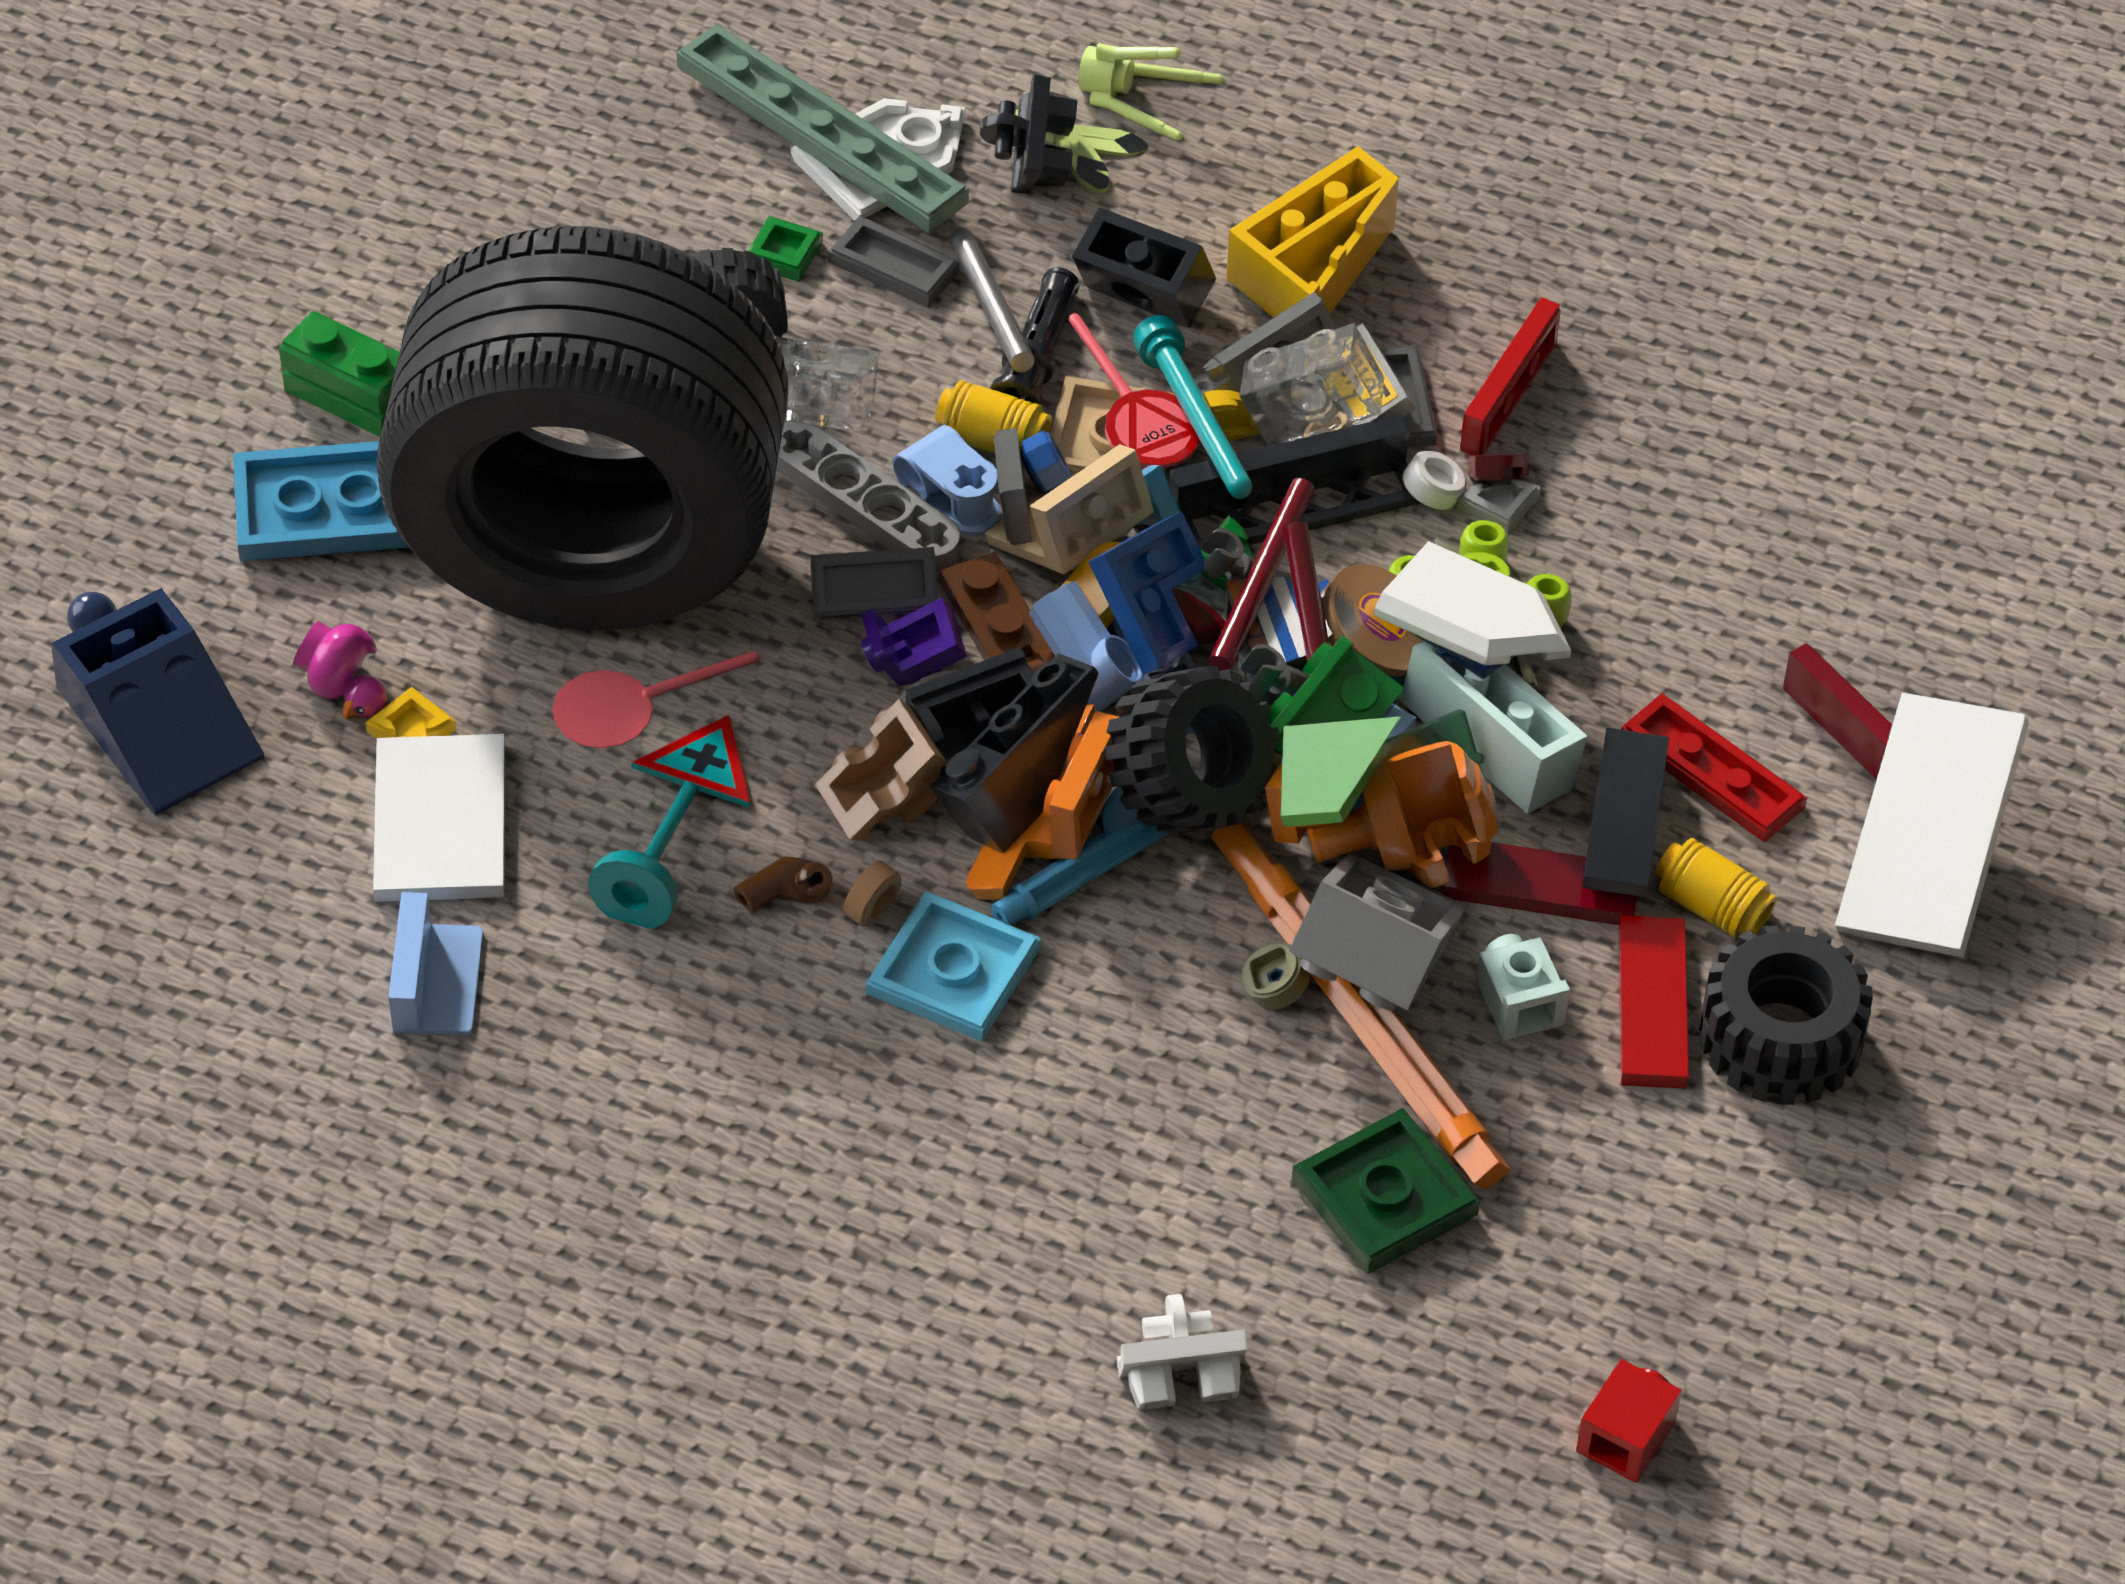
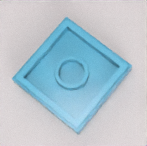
(953, 966)

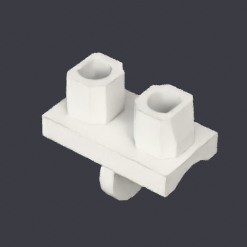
(1152, 1362)

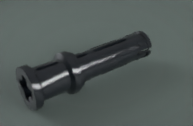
(1041, 334)

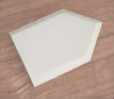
(924, 131)
(1470, 609)

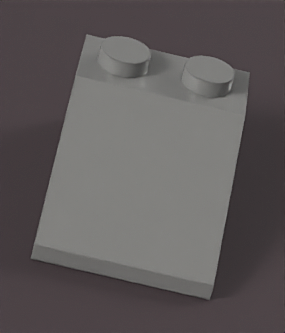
(1376, 931)

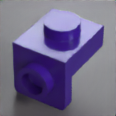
(913, 644)

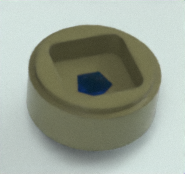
(1274, 976)

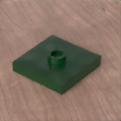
(1385, 1190)

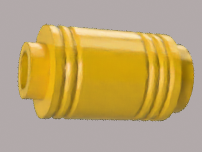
(980, 412)
(1715, 888)

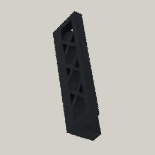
(1321, 459)

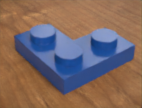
(1138, 589)

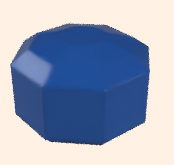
(1044, 461)

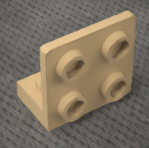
(1082, 512)

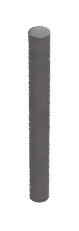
(992, 300)

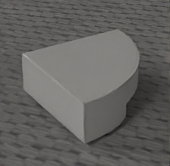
(1499, 503)

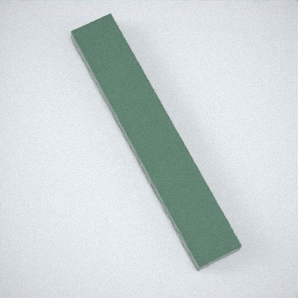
(823, 128)

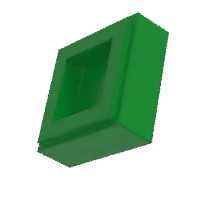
(787, 246)

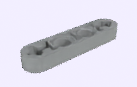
(872, 491)

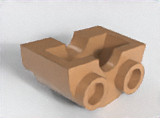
(885, 776)

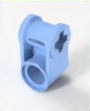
(951, 479)

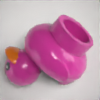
(332, 664)

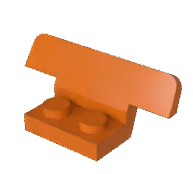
(1067, 814)

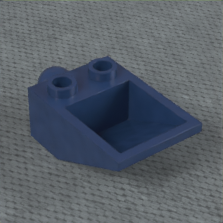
(151, 697)

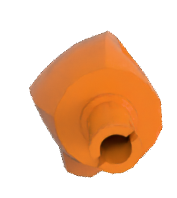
(1414, 810)

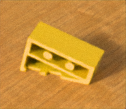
(1315, 235)

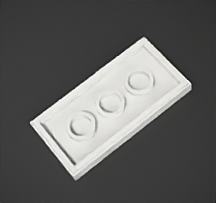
(1932, 824)

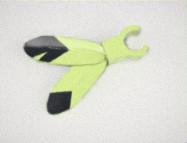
(1090, 140)

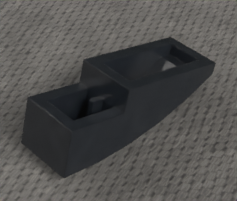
(1626, 812)

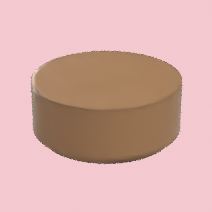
(872, 893)

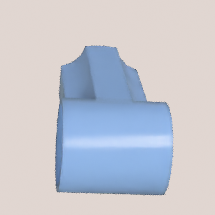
(1077, 632)

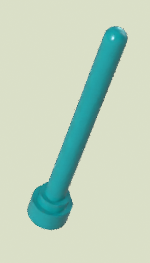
(1162, 347)

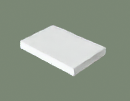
(440, 817)

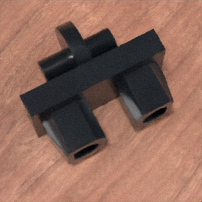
(1037, 114)

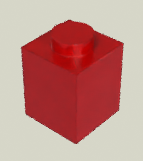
(1628, 1420)

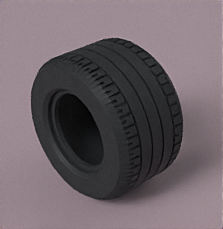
(603, 341)

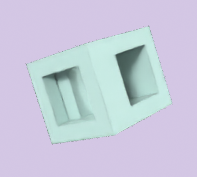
(1521, 986)

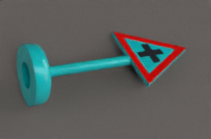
(634, 883)

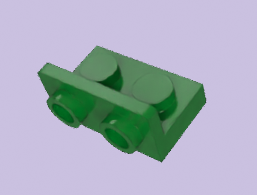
(1337, 689)

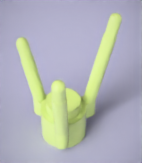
(1112, 69)

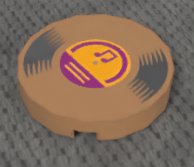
(1349, 612)

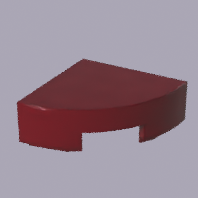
(1498, 466)
(1201, 618)

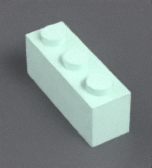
(1525, 740)

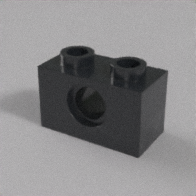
(1144, 267)

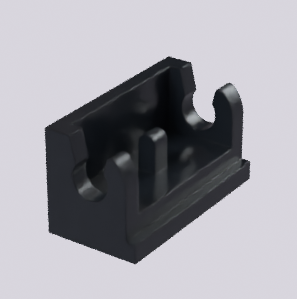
(963, 702)

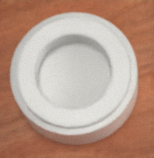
(1434, 480)

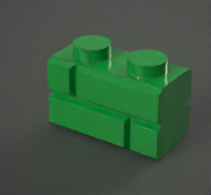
(339, 370)

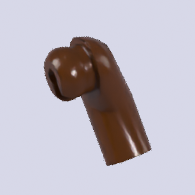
(785, 879)

